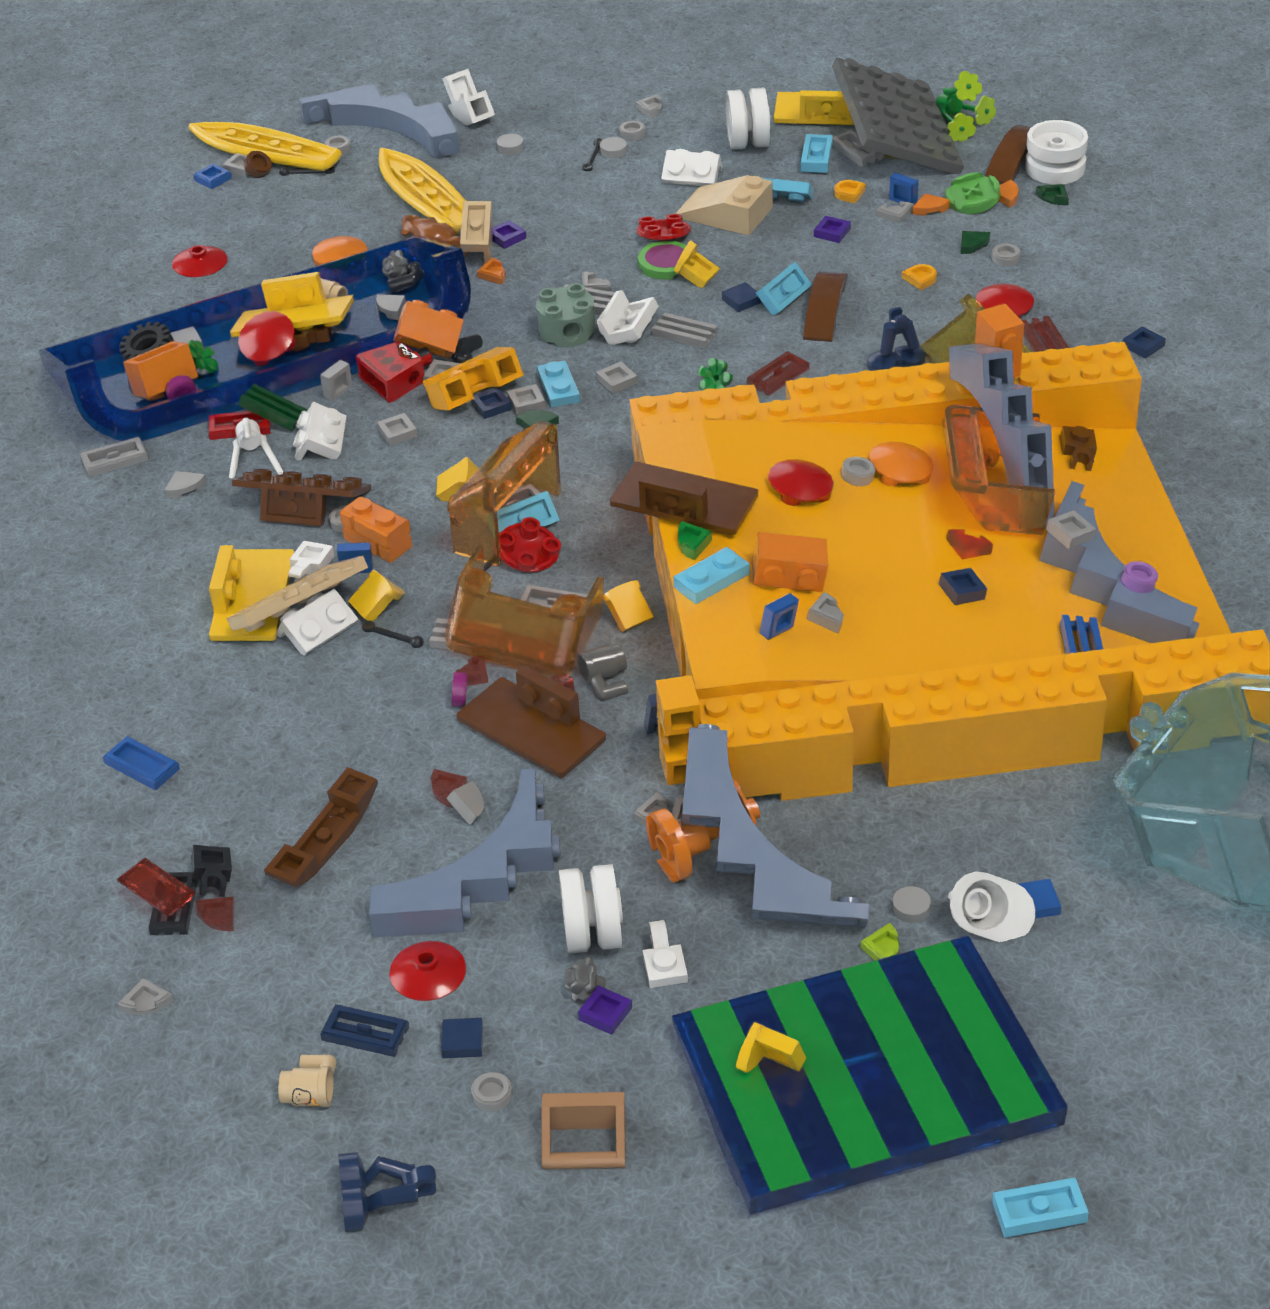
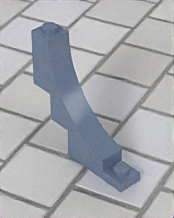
(366, 107)
(1008, 406)
(1098, 575)
(780, 885)

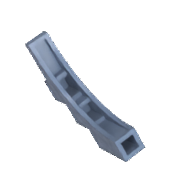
(485, 874)

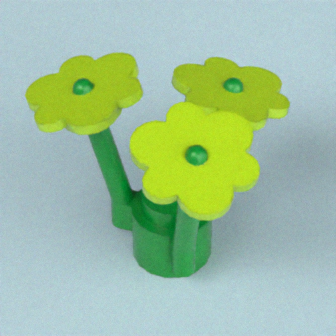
(950, 103)

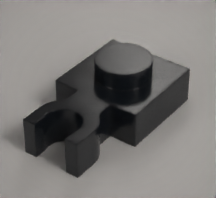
(212, 867)

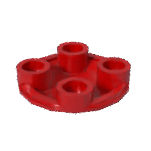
(663, 229)
(1012, 295)
(266, 337)
(800, 481)
(528, 546)

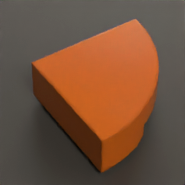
(1009, 193)
(929, 204)
(492, 271)

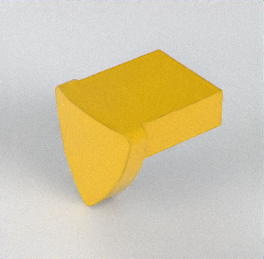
(695, 266)
(454, 478)
(375, 596)
(628, 605)
(770, 1044)

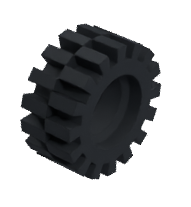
(144, 339)

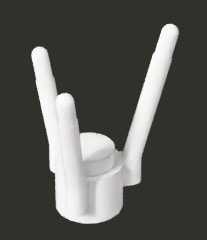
(249, 438)

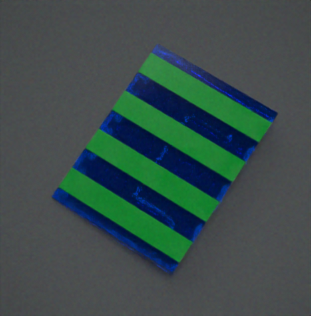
(897, 1073)

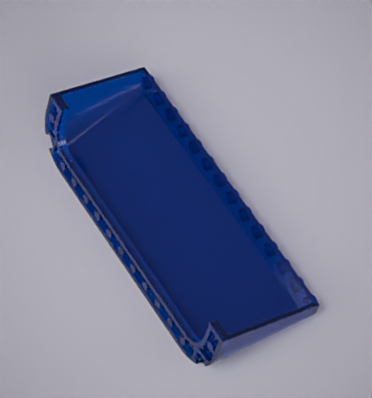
(98, 387)

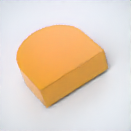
(849, 190)
(920, 275)

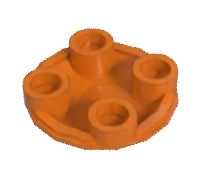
(337, 248)
(901, 463)

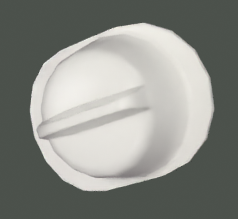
(1002, 904)

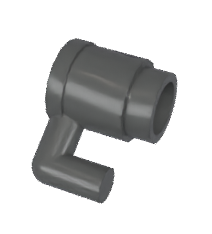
(601, 664)

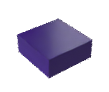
(832, 229)
(508, 234)
(605, 1010)

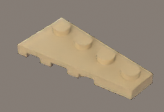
(297, 592)

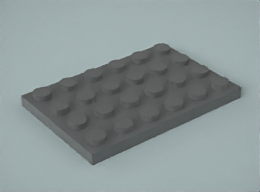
(896, 116)

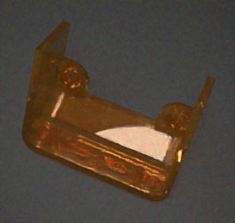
(519, 461)
(994, 505)
(517, 630)

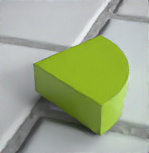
(881, 943)

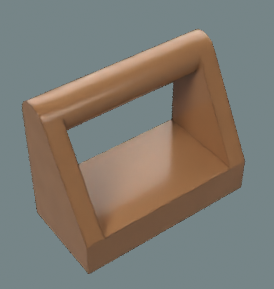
(583, 1111)

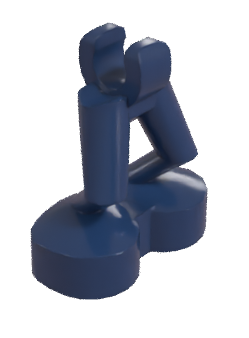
(904, 355)
(354, 1181)

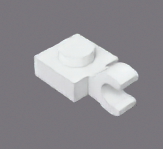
(309, 558)
(663, 962)

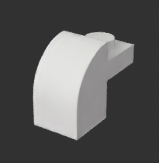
(465, 101)

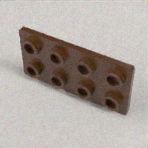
(684, 497)
(298, 499)
(534, 721)

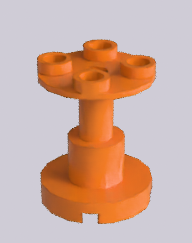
(681, 842)

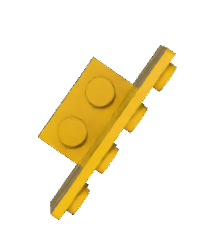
(812, 108)
(301, 301)
(240, 581)

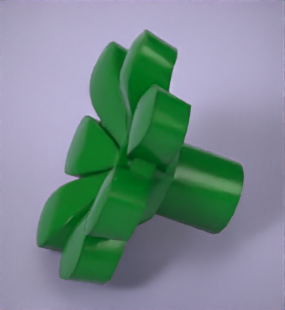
(202, 357)
(714, 376)

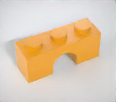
(481, 372)
(676, 712)

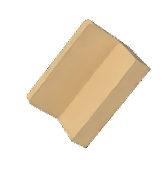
(477, 228)

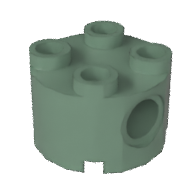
(565, 315)

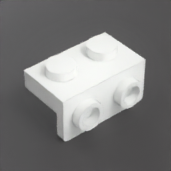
(691, 167)
(625, 320)
(320, 432)
(317, 622)

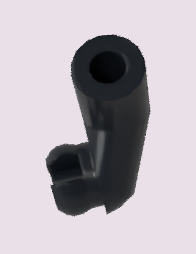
(409, 280)
(466, 345)

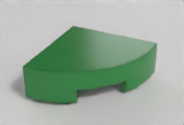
(693, 539)

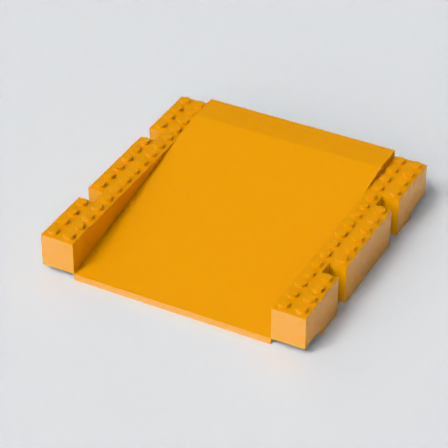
(910, 673)

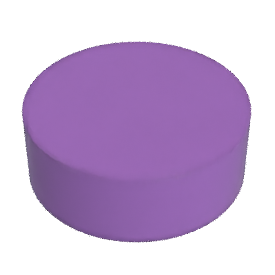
(1139, 577)

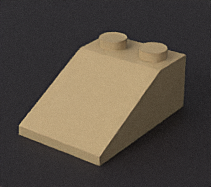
(730, 204)

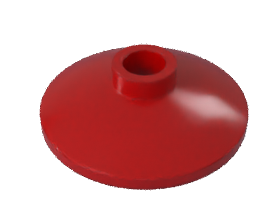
(199, 261)
(428, 980)

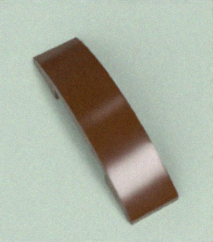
(1009, 154)
(824, 306)
(328, 832)

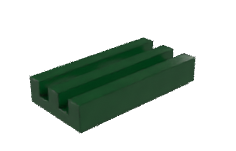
(271, 407)

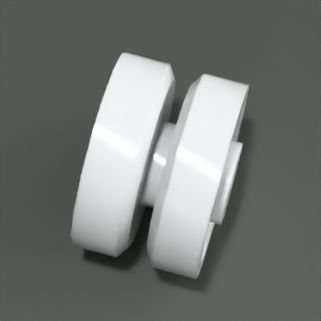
(750, 118)
(1056, 152)
(591, 908)

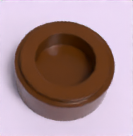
(257, 164)

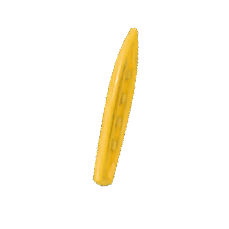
(277, 145)
(422, 187)

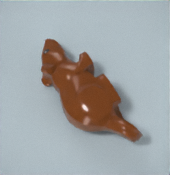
(430, 229)

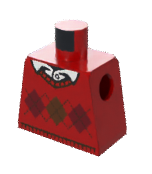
(393, 369)

